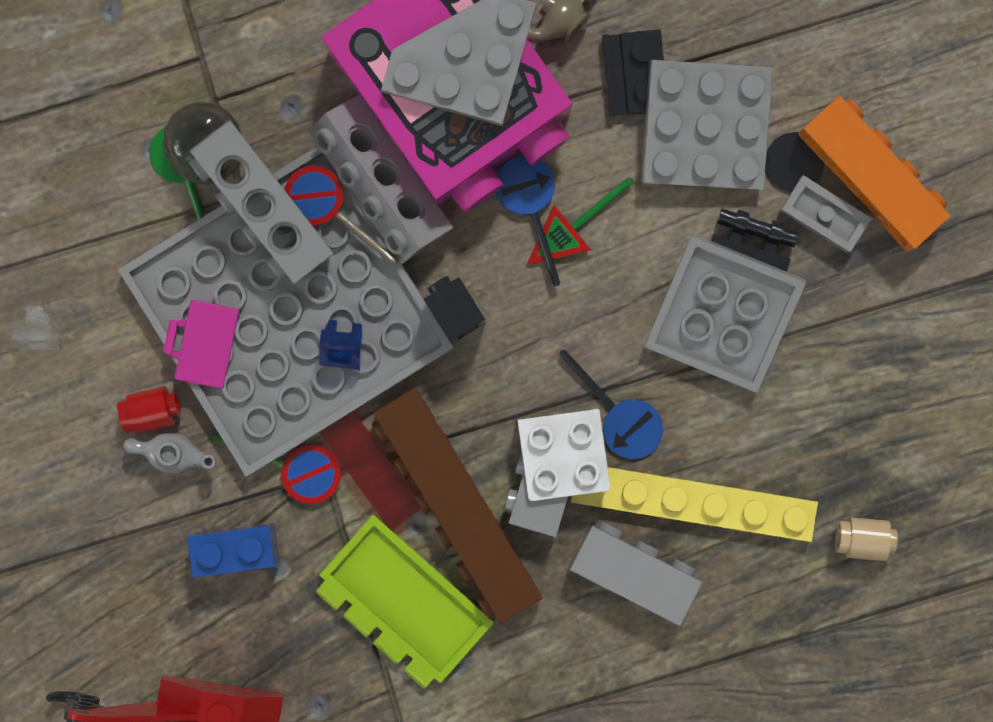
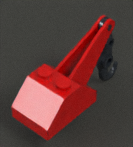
(179, 701)

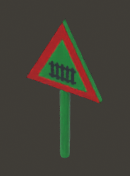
(562, 235)

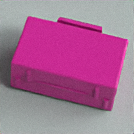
(204, 343)

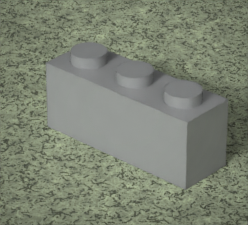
(636, 572)

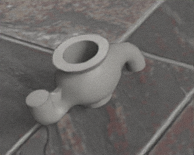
(170, 453)

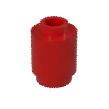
(148, 410)

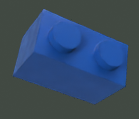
(233, 550)

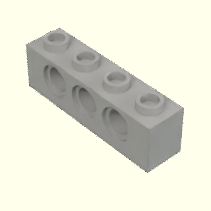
(398, 185)
(308, 247)

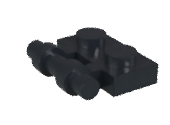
(772, 233)

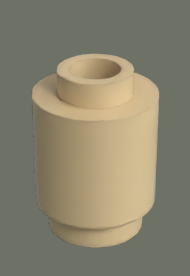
(866, 539)

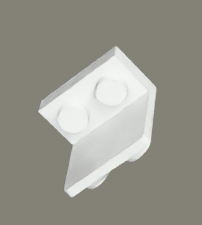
(563, 455)

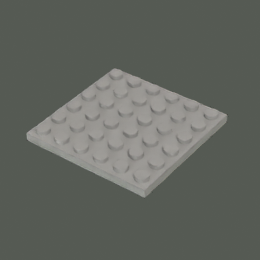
(273, 380)

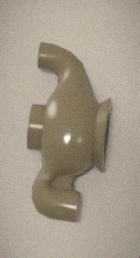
(560, 20)

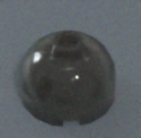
(187, 129)

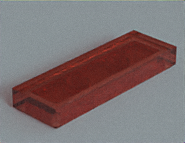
(371, 470)

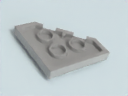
(464, 61)

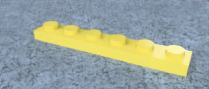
(705, 504)

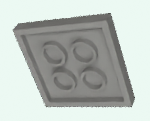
(706, 124)
(725, 313)

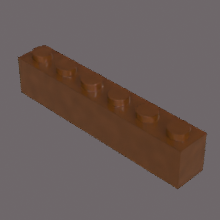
(457, 505)

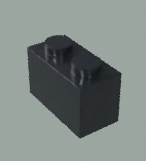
(454, 308)

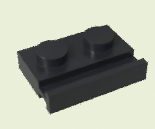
(628, 69)

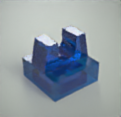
(341, 348)

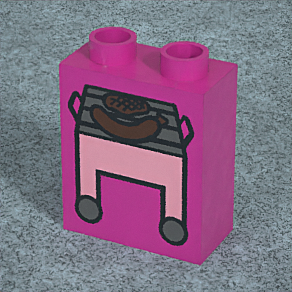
(445, 149)

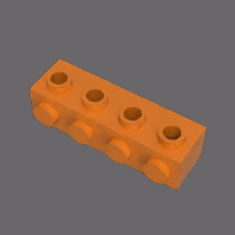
(875, 174)

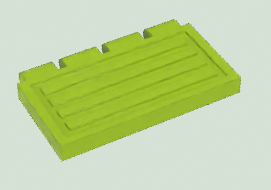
(406, 600)

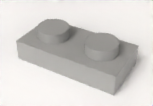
(825, 214)

